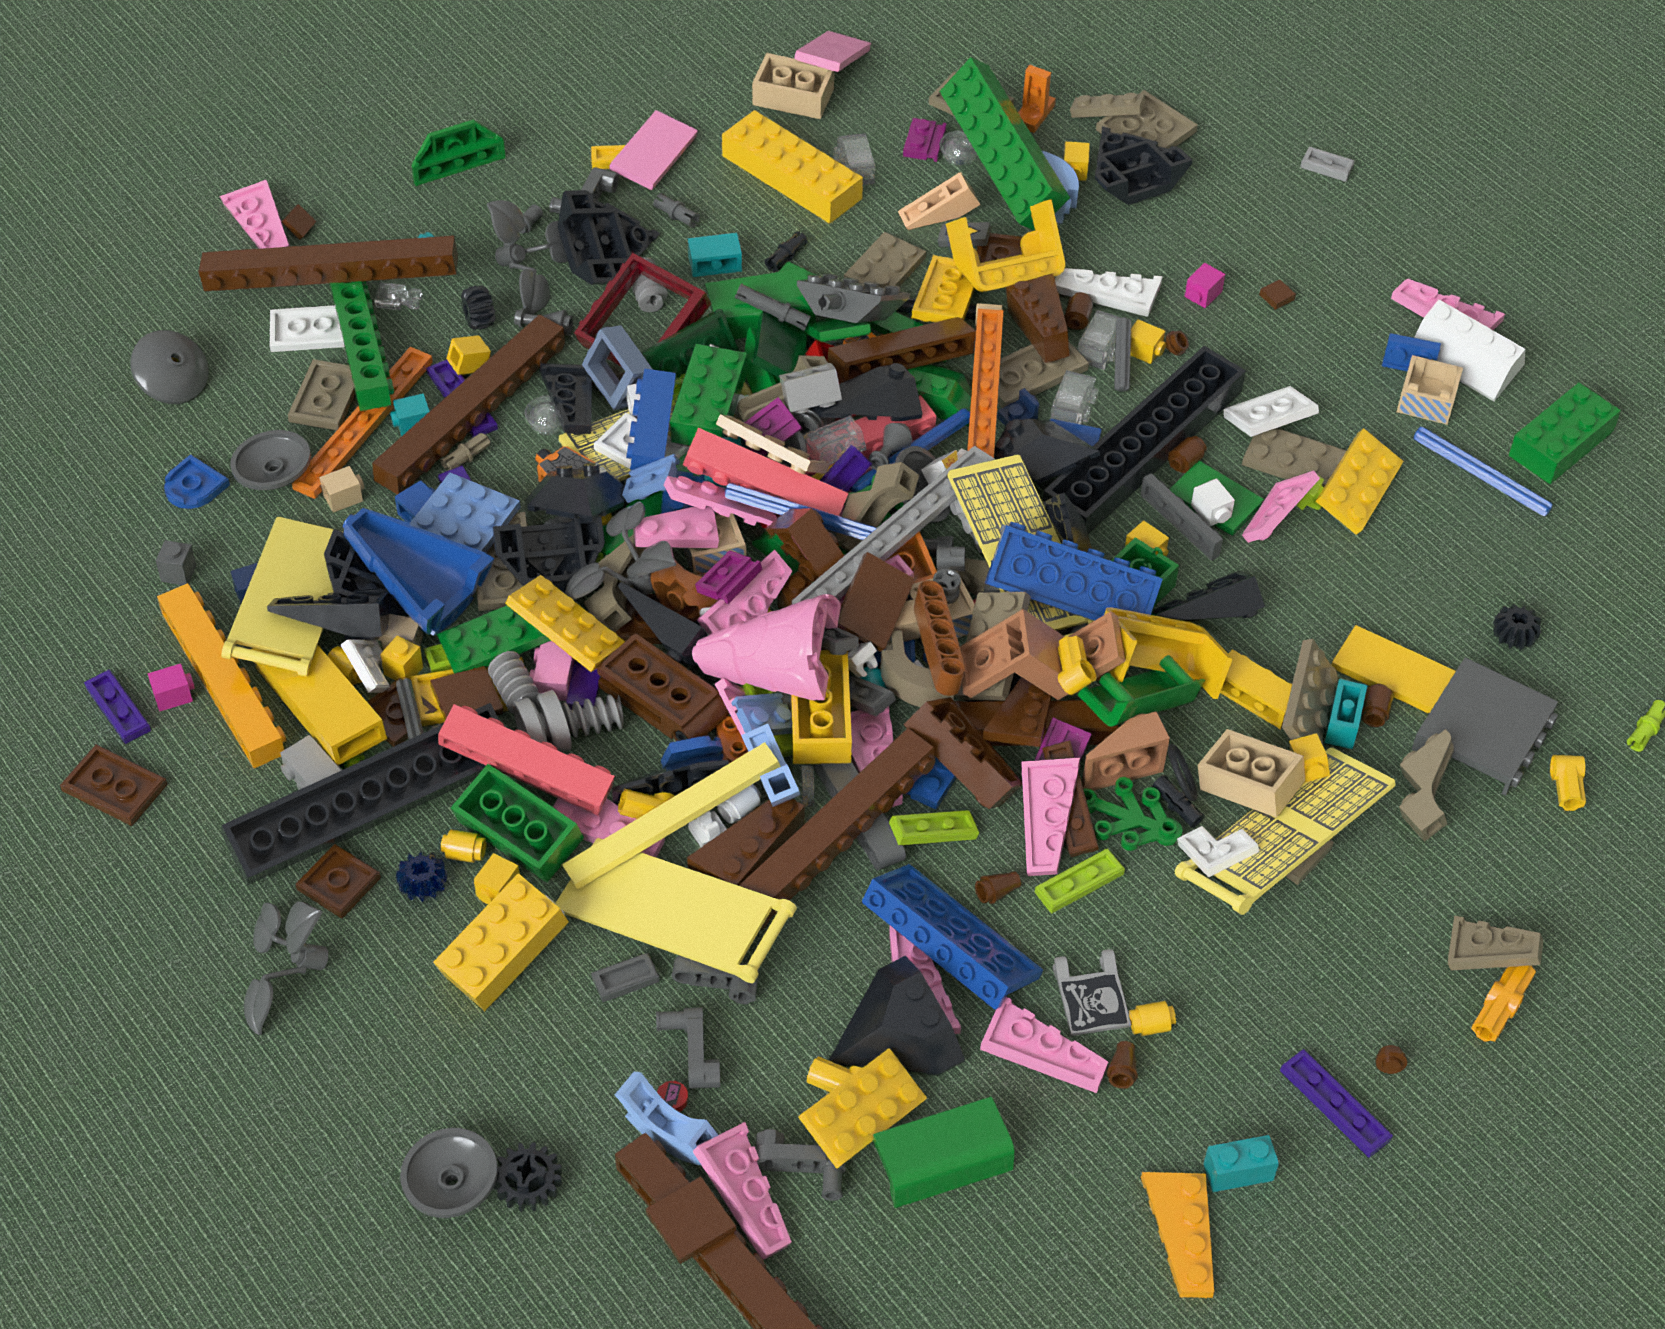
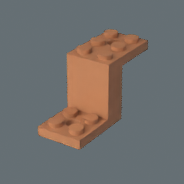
(1031, 650)

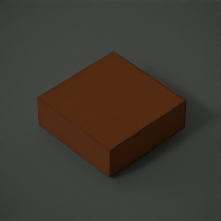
(298, 221)
(1277, 294)

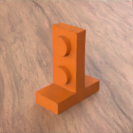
(1036, 97)

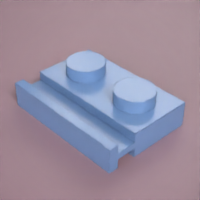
(650, 478)
(762, 710)

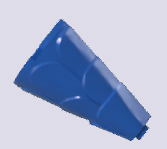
(419, 568)

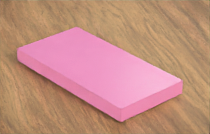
(832, 51)
(653, 150)

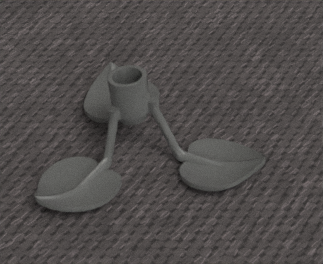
(507, 222)
(653, 558)
(298, 928)

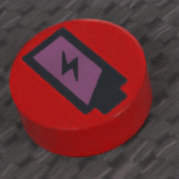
(674, 1094)

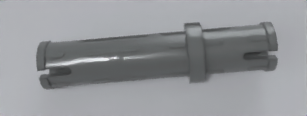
(772, 306)

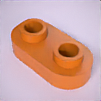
(731, 739)

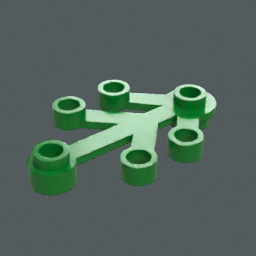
(1134, 817)

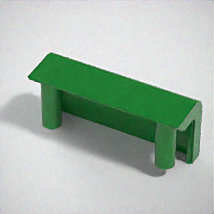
(740, 315)
(1141, 694)
(945, 1151)

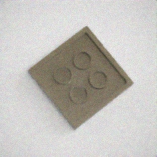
(1155, 123)

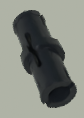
(786, 251)
(1178, 801)

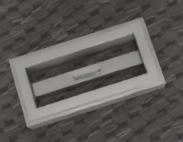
(1327, 164)

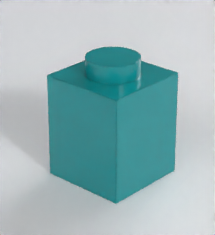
(408, 412)

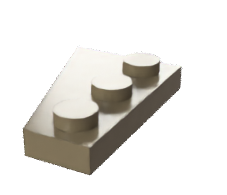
(1491, 947)

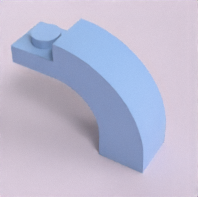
(1069, 181)
(778, 783)
(662, 1122)

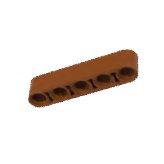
(939, 638)

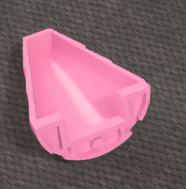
(774, 649)

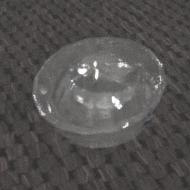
(957, 148)
(542, 416)

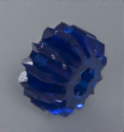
(421, 876)

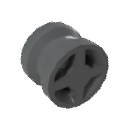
(951, 580)

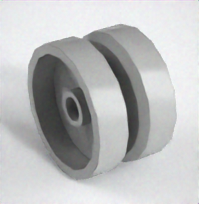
(545, 722)

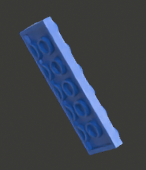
(1069, 577)
(950, 934)

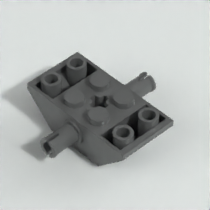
(849, 299)

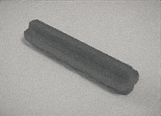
(1122, 354)
(409, 708)

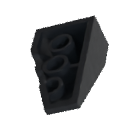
(879, 392)
(1226, 597)
(356, 615)
(671, 628)
(674, 778)

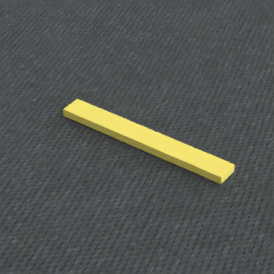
(670, 816)

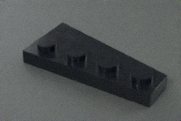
(570, 394)

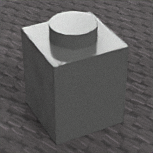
(176, 562)

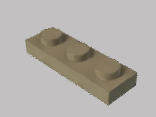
(1107, 105)

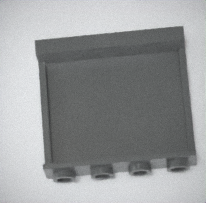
(1490, 722)

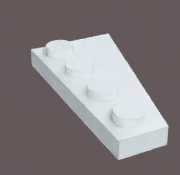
(1123, 293)

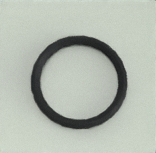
(1190, 789)

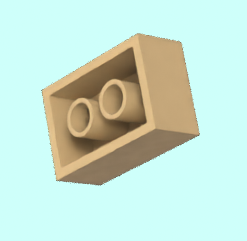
(792, 86)
(1251, 773)

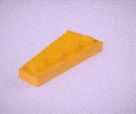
(1184, 1228)

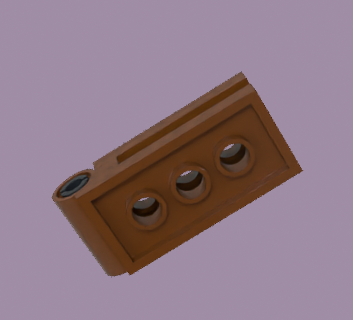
(661, 690)

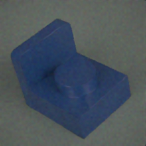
(1024, 408)

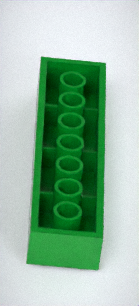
(1002, 141)

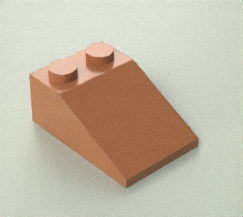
(1130, 751)

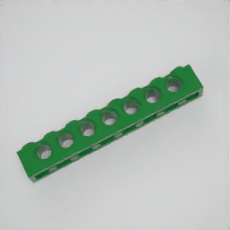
(362, 344)

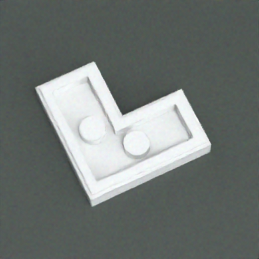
(367, 663)
(1215, 855)

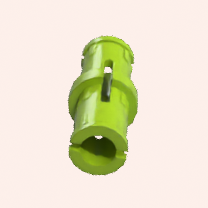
(1647, 726)

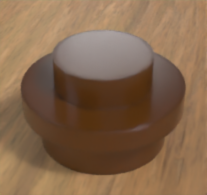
(1176, 342)
(1391, 1059)

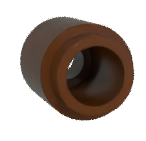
(1078, 311)
(1187, 454)
(1377, 705)

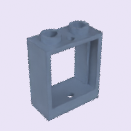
(628, 355)

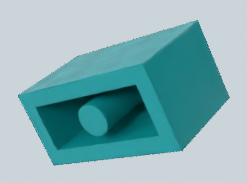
(714, 254)
(1345, 714)
(1240, 1163)

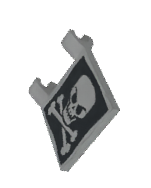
(1092, 1000)

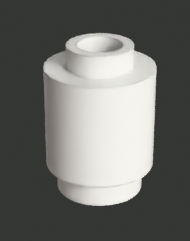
(740, 804)

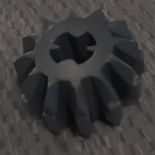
(478, 307)
(1517, 627)

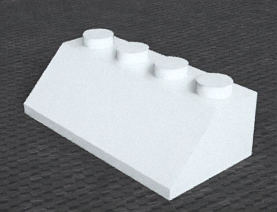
(1485, 355)

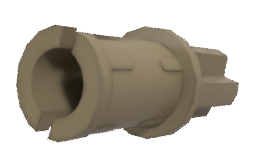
(465, 452)

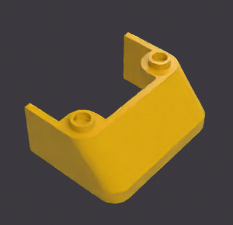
(1039, 257)
(1151, 638)

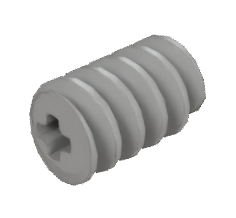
(649, 293)
(512, 679)
(593, 715)

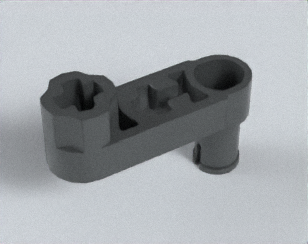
(597, 182)
(947, 555)
(699, 974)
(701, 1072)
(783, 1157)

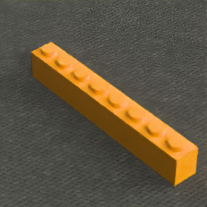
(222, 676)

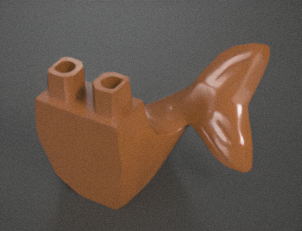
(678, 592)

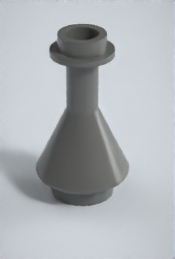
(560, 317)
(895, 438)

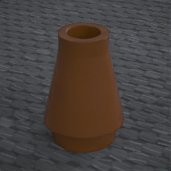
(996, 886)
(1123, 1069)

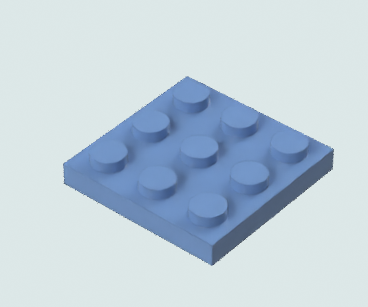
(466, 512)

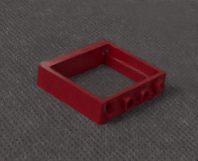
(618, 287)

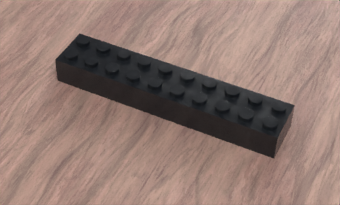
(1148, 434)
(347, 803)

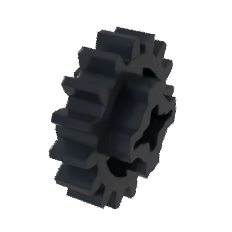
(539, 1182)

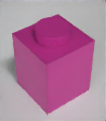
(1204, 285)
(171, 687)

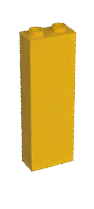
(327, 706)

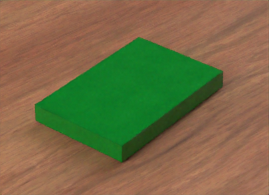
(836, 329)
(1245, 502)

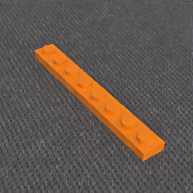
(985, 380)
(361, 425)

